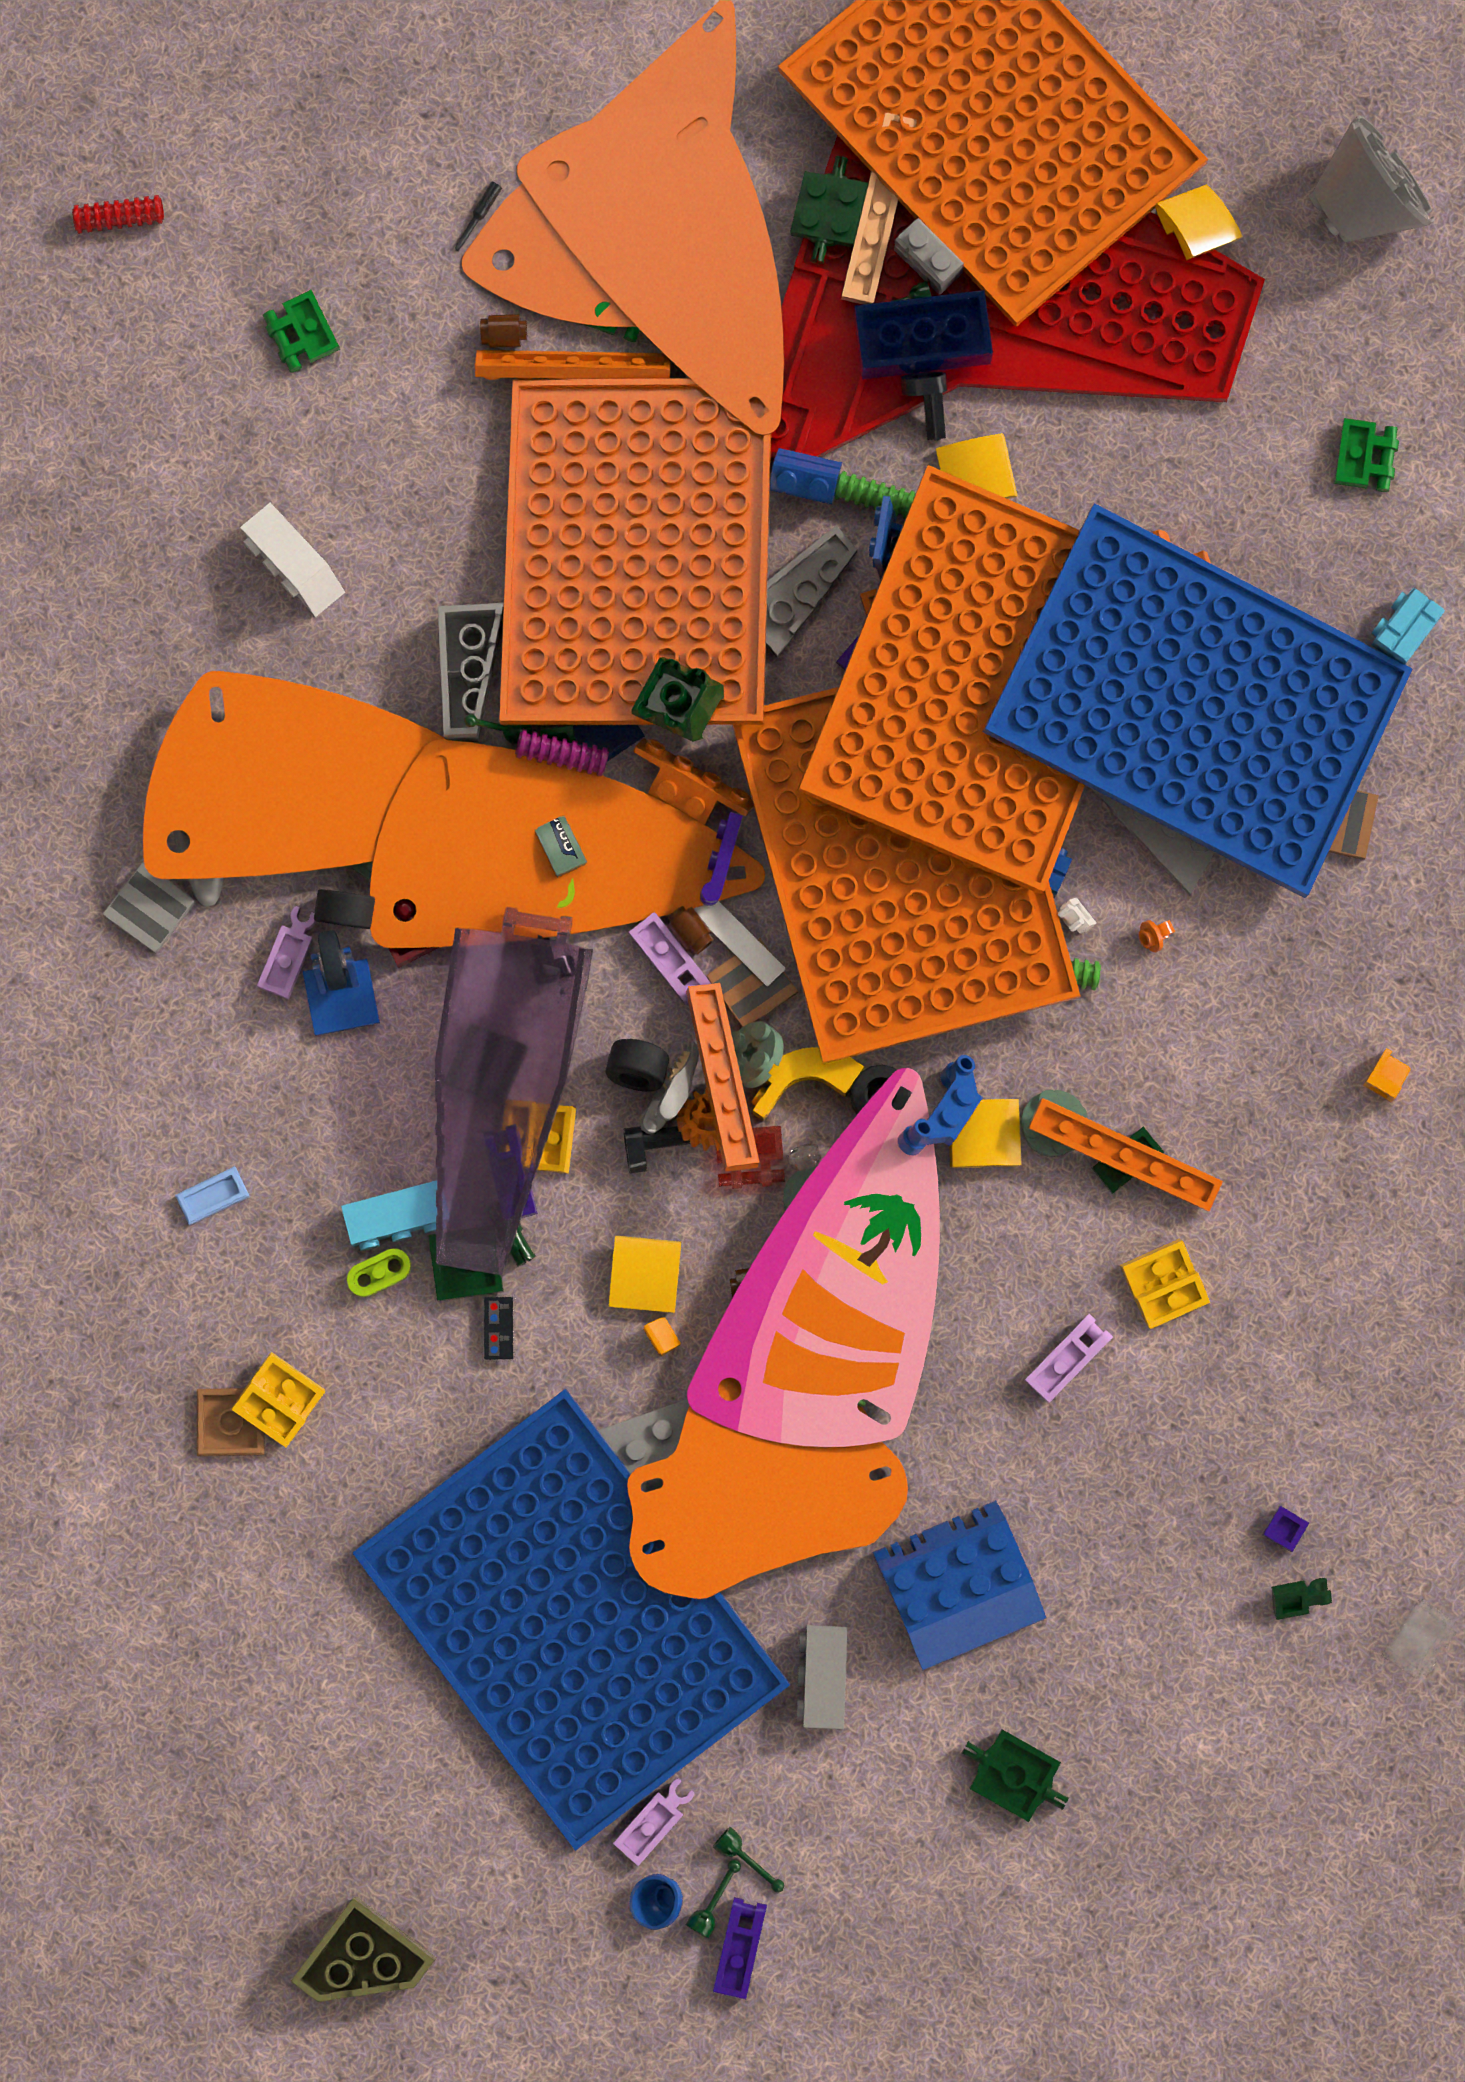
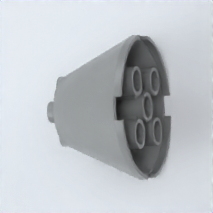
(1368, 188)

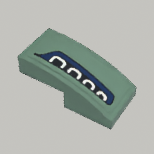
(560, 846)

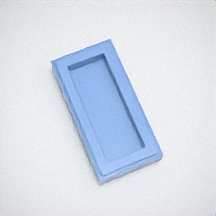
(212, 1195)

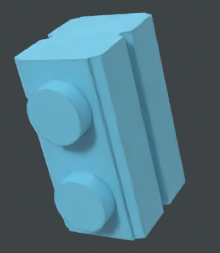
(1408, 626)

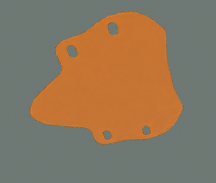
(754, 1504)

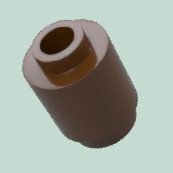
(503, 330)
(690, 930)

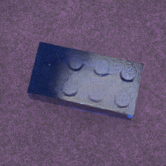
(923, 334)

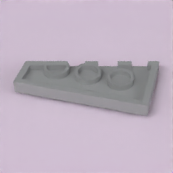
(802, 585)

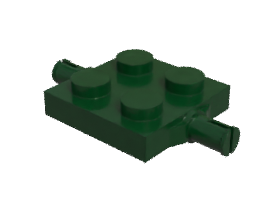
(829, 209)
(1015, 1775)

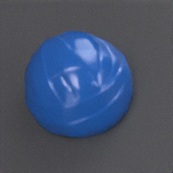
(656, 1901)

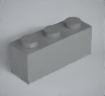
(823, 1677)

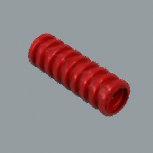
(118, 214)

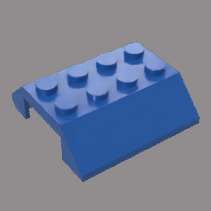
(961, 1586)

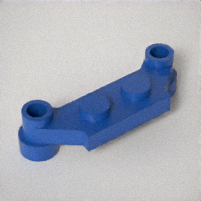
(950, 1112)

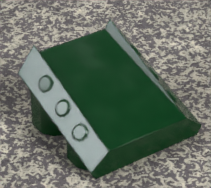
(679, 699)

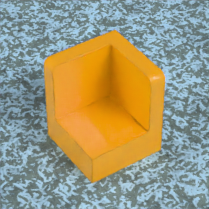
(1387, 1076)

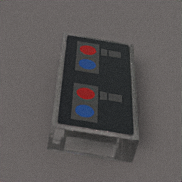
(498, 1328)

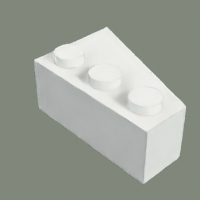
(292, 558)

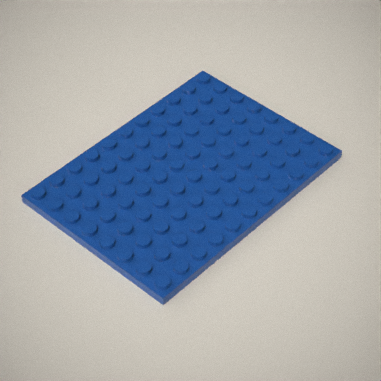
(1198, 700)
(551, 1634)

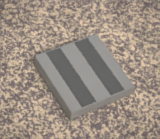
(149, 908)

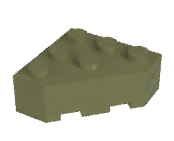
(362, 1957)

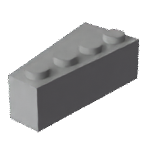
(467, 659)

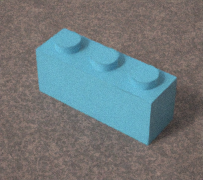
(391, 1216)

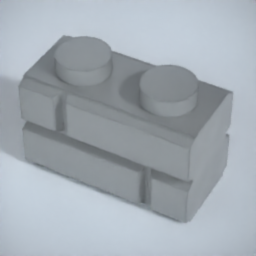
(928, 256)

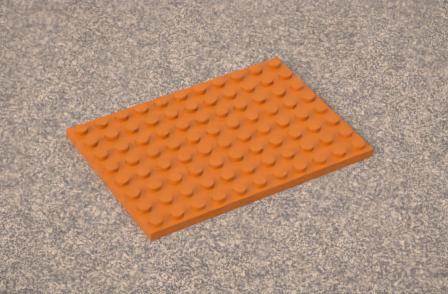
(1022, 140)
(630, 545)
(926, 676)
(884, 927)

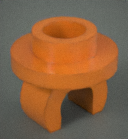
(1152, 935)

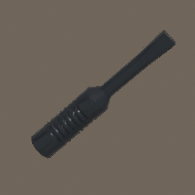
(480, 211)

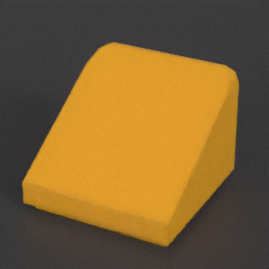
(661, 1336)

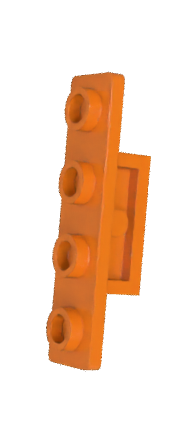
(689, 787)

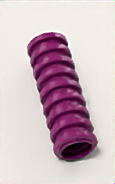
(562, 752)

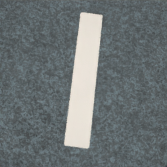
(741, 942)

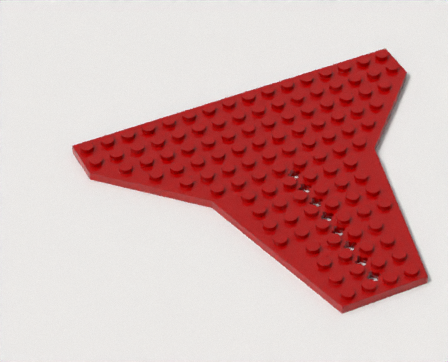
(1057, 348)

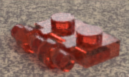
(769, 1148)

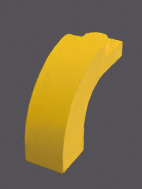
(803, 1066)

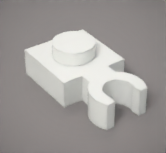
(1076, 916)

